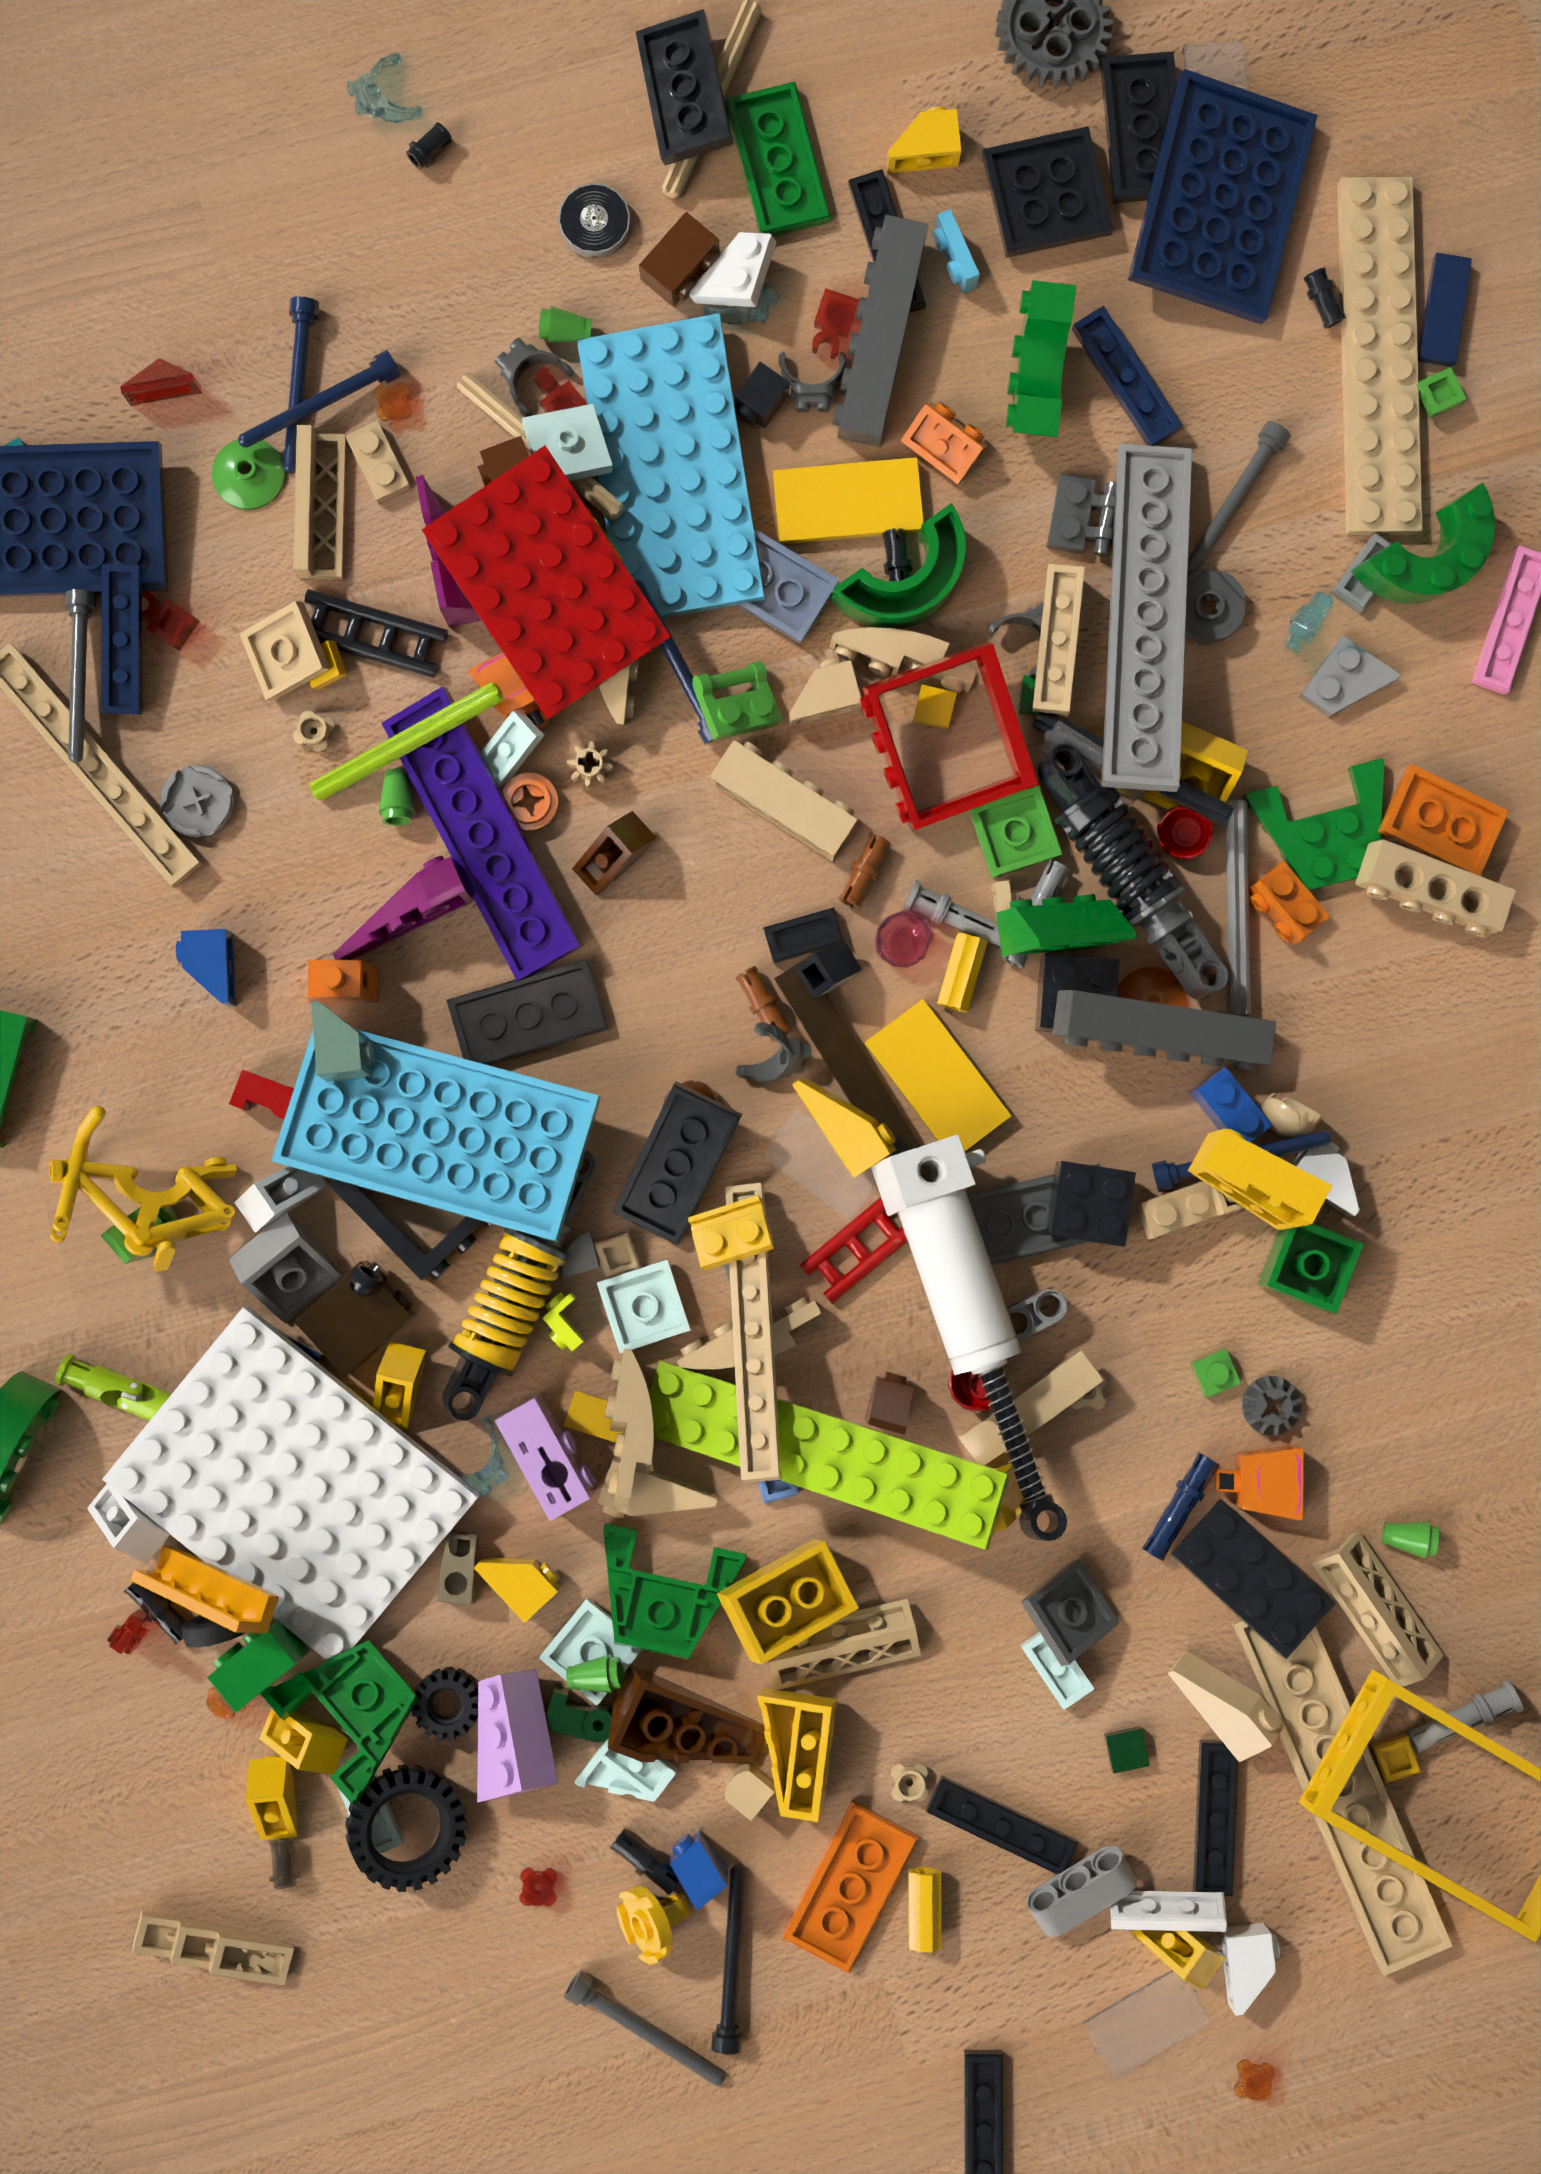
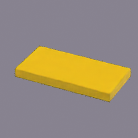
(847, 500)
(937, 1077)

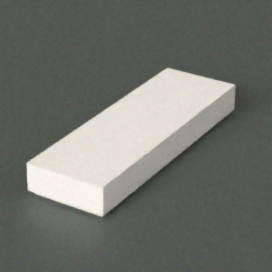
(1170, 1911)

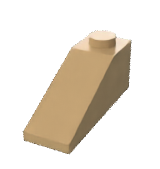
(655, 1494)
(1230, 1708)

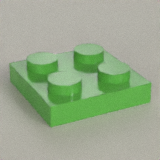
(1015, 832)

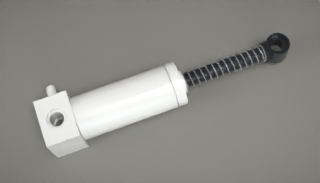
(965, 1295)

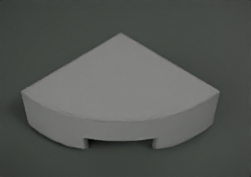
(582, 1256)

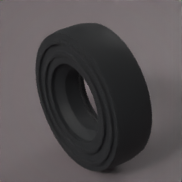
(204, 1632)

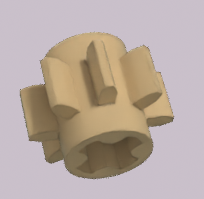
(582, 759)

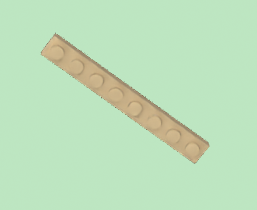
(96, 770)
(754, 1358)

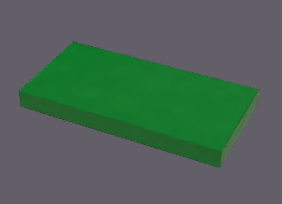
(778, 160)

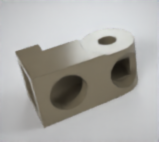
(457, 1568)

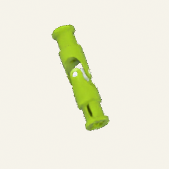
(106, 1387)

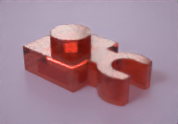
(834, 319)
(168, 621)

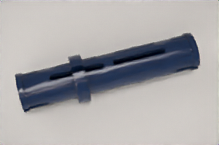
(1181, 1505)

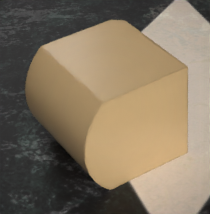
(748, 1789)

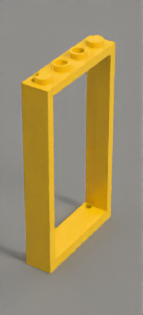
(1343, 1757)

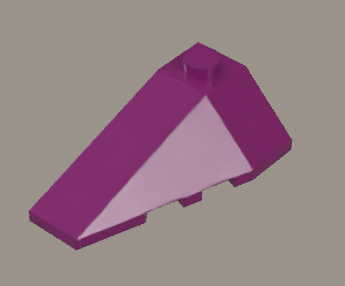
(451, 599)
(421, 900)

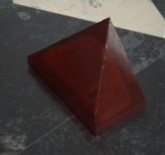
(158, 383)

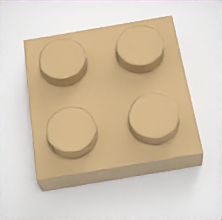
(284, 651)

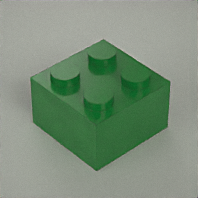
(1311, 1266)
(251, 1669)

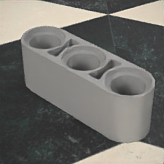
(1034, 1319)
(1081, 1891)

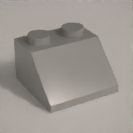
(284, 1268)

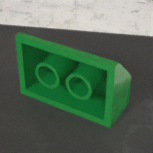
(1061, 925)

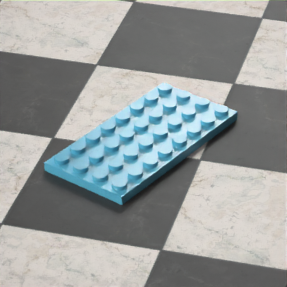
(675, 463)
(443, 1135)

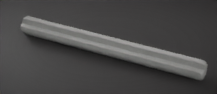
(1238, 910)

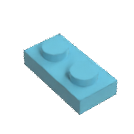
(961, 264)

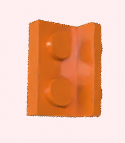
(945, 441)
(1287, 904)

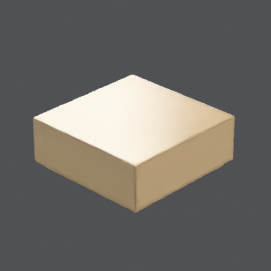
(617, 1255)

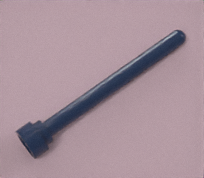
(303, 313)
(380, 370)
(680, 668)
(1169, 1174)

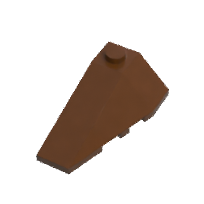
(668, 1722)

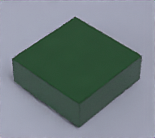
(1126, 1749)

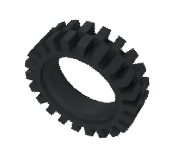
(436, 1859)

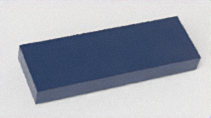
(1444, 309)

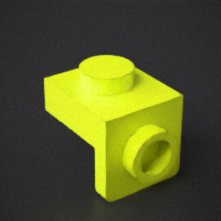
(562, 1332)

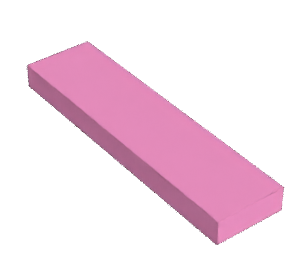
(1510, 622)

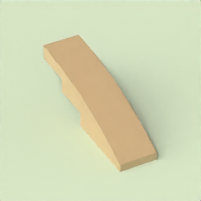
(1036, 1405)
(213, 1947)

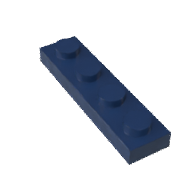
(1126, 377)
(121, 639)

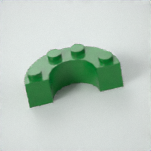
(1040, 357)
(1465, 544)
(914, 598)
(24, 1408)

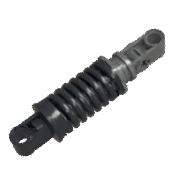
(1129, 871)

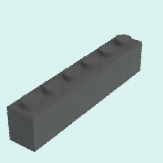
(881, 331)
(1163, 1028)

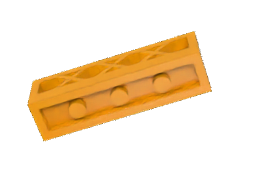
(209, 1591)

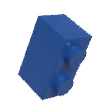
(1230, 1105)

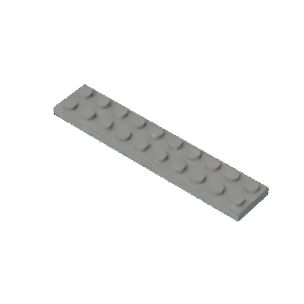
(1147, 618)

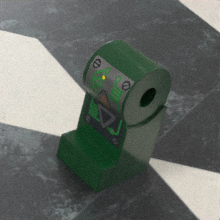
(578, 1719)

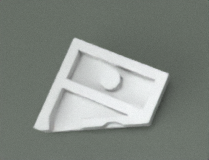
(737, 273)

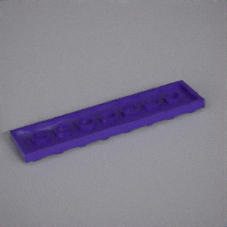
(486, 842)

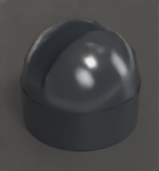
(364, 1280)

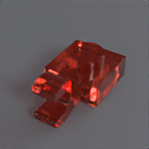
(557, 396)
(130, 1635)

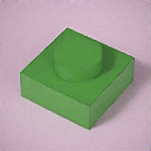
(1440, 392)
(1215, 1373)

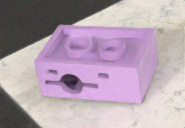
(547, 1457)

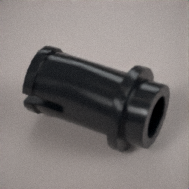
(428, 146)

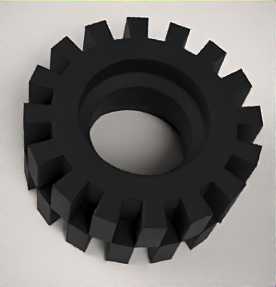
(430, 1719)

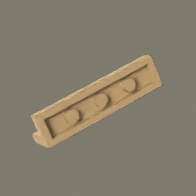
(306, 501)
(1058, 639)
(1376, 1616)
(863, 1629)

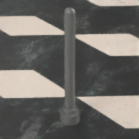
(1271, 439)
(80, 606)
(584, 1992)

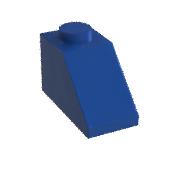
(210, 961)
(699, 1868)

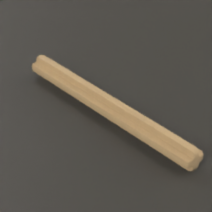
(727, 65)
(512, 423)

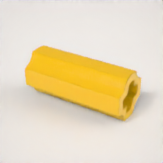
(962, 972)
(924, 1909)

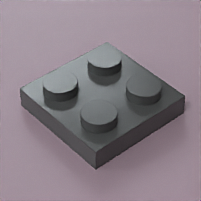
(1070, 1612)

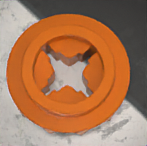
(539, 788)

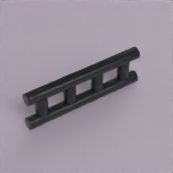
(393, 624)

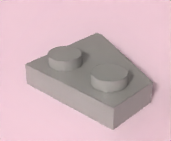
(1346, 678)

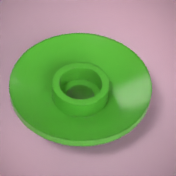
(252, 489)

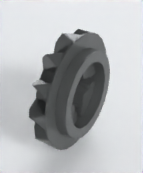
(1254, 1405)

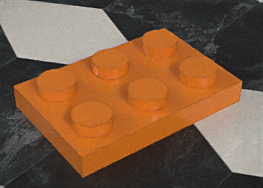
(1443, 820)

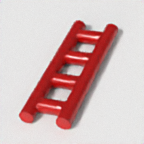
(848, 1236)

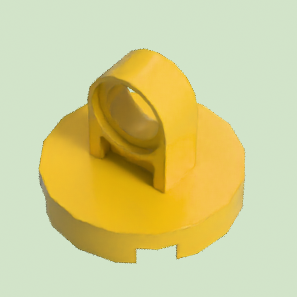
(649, 1921)

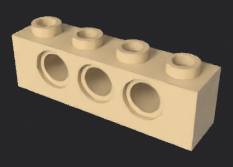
(1488, 898)

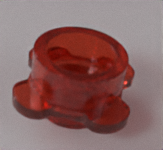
(534, 1897)

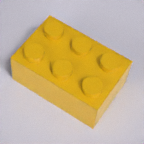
(787, 1601)

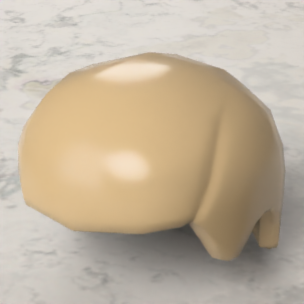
(1289, 1117)

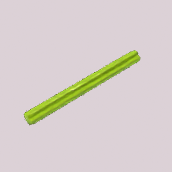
(406, 741)

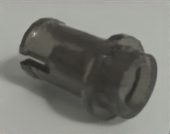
(283, 1863)

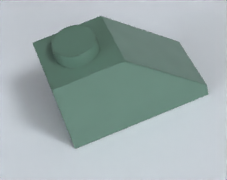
(339, 1048)

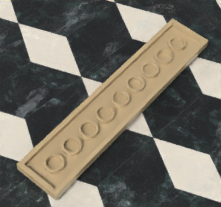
(1379, 356)
(1385, 1896)

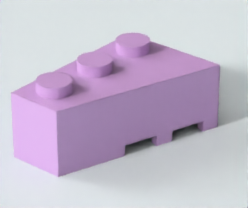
(512, 1737)

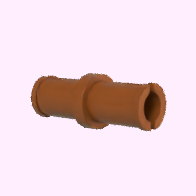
(864, 871)
(762, 1001)

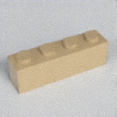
(784, 800)

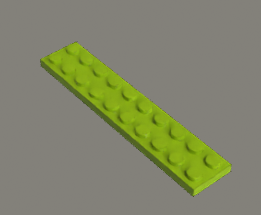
(837, 1458)

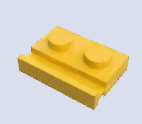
(731, 1233)

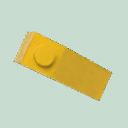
(851, 1131)

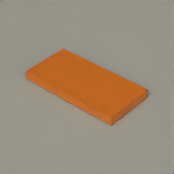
(850, 1886)

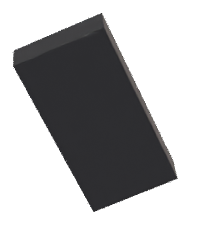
(802, 935)

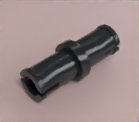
(158, 1610)
(645, 1861)

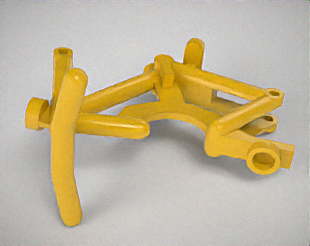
(144, 1235)

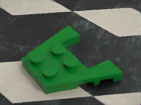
(1331, 844)
(657, 1610)
(363, 1698)

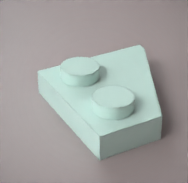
(626, 1775)

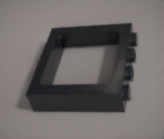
(421, 1264)

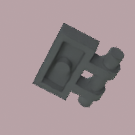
(1072, 512)

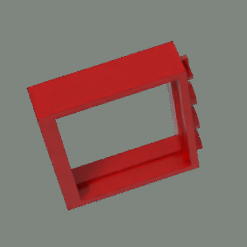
(1006, 719)

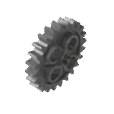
(1079, 48)

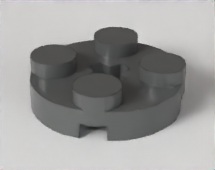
(1229, 609)

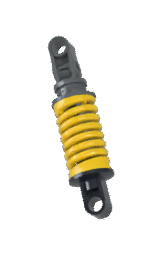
(505, 1316)

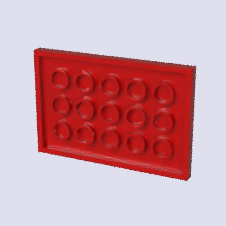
(546, 582)

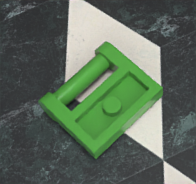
(738, 712)

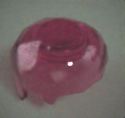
(903, 939)

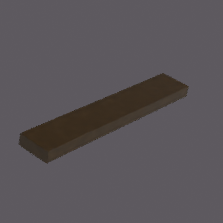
(845, 1058)

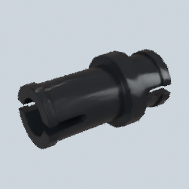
(1324, 297)
(897, 565)

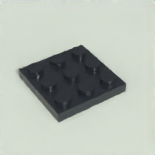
(1047, 191)

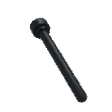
(727, 2036)

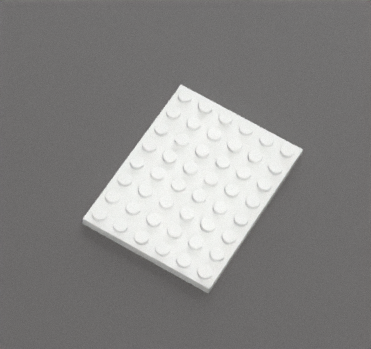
(291, 1484)

